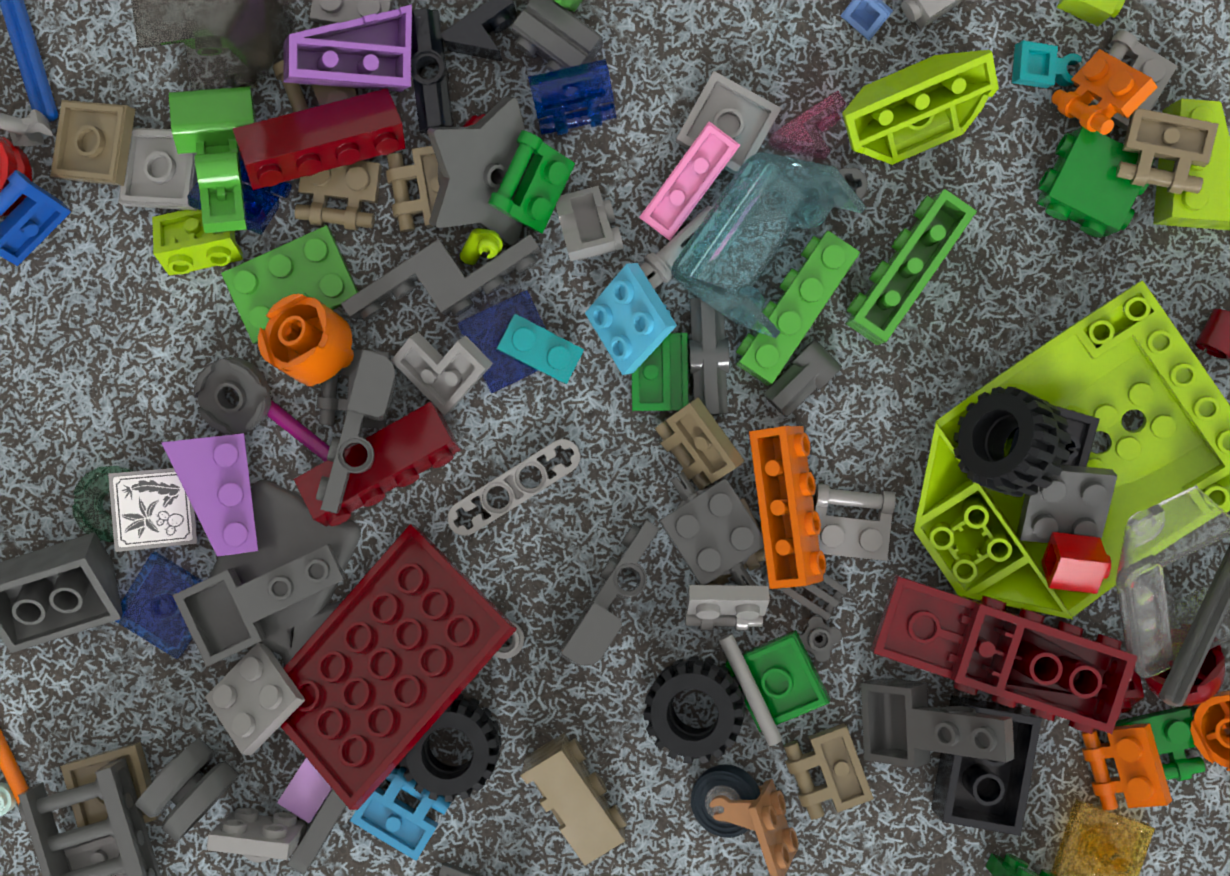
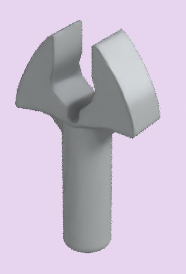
(26, 130)

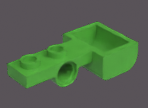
(204, 125)

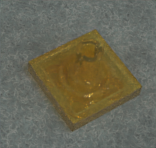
(1102, 843)

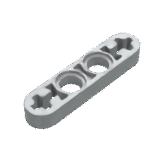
(511, 482)

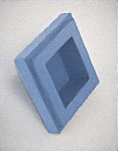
(866, 16)

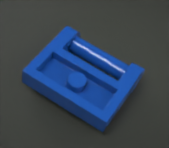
(29, 220)

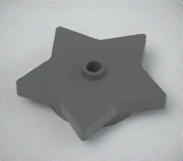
(473, 166)

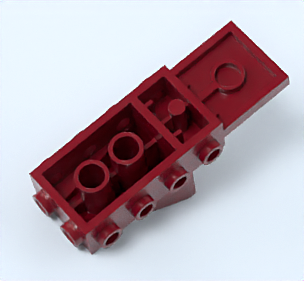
(1007, 654)

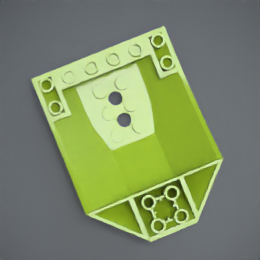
(1102, 367)

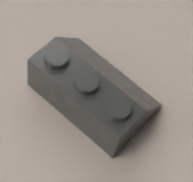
(57, 592)

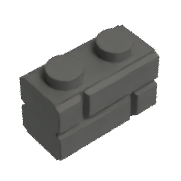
(555, 35)

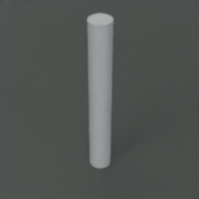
(750, 689)

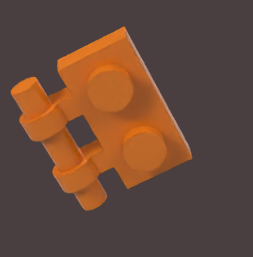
(1110, 82)
(1137, 764)

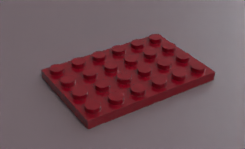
(389, 665)

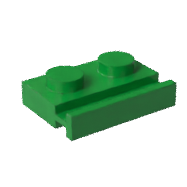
(663, 377)

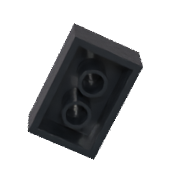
(988, 791)

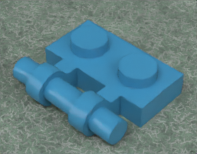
(396, 821)

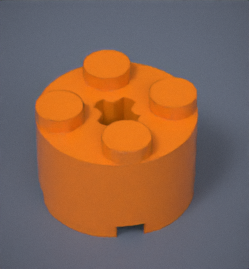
(306, 340)

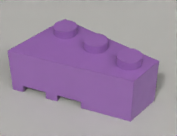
(219, 489)

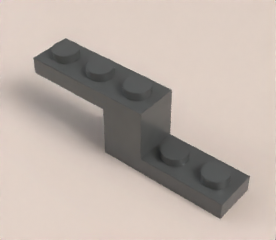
(442, 279)

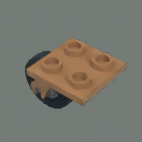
(731, 803)

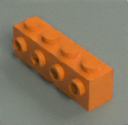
(787, 506)

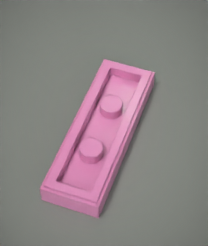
(689, 180)

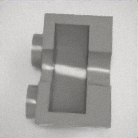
(586, 224)

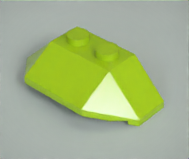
(920, 105)

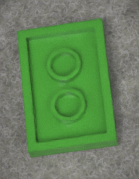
(303, 266)

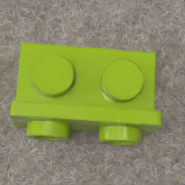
(185, 247)

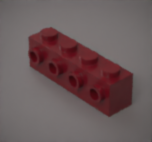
(320, 138)
(400, 456)

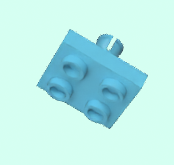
(630, 318)

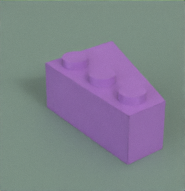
(353, 53)

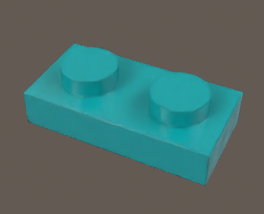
(540, 349)

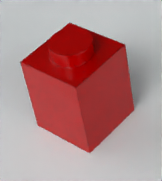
(1075, 563)

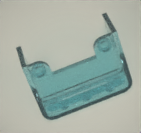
(749, 227)

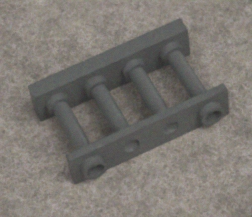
(123, 823)

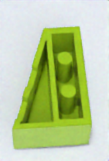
(1212, 204)

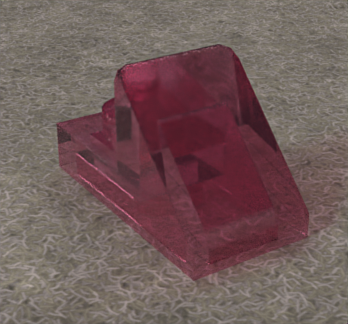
(801, 133)

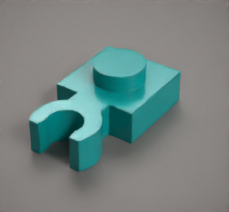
(1040, 67)

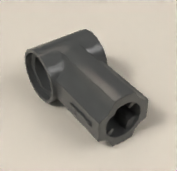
(807, 372)

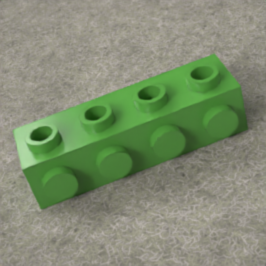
(911, 266)
(798, 307)

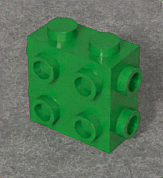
(1086, 184)

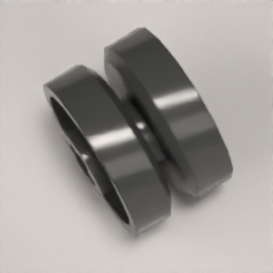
(186, 788)

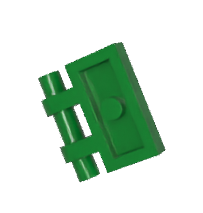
(1172, 736)

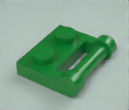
(539, 187)

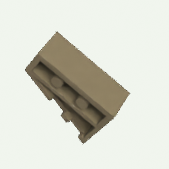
(575, 798)

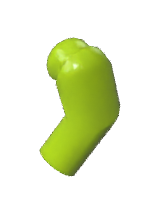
(478, 242)

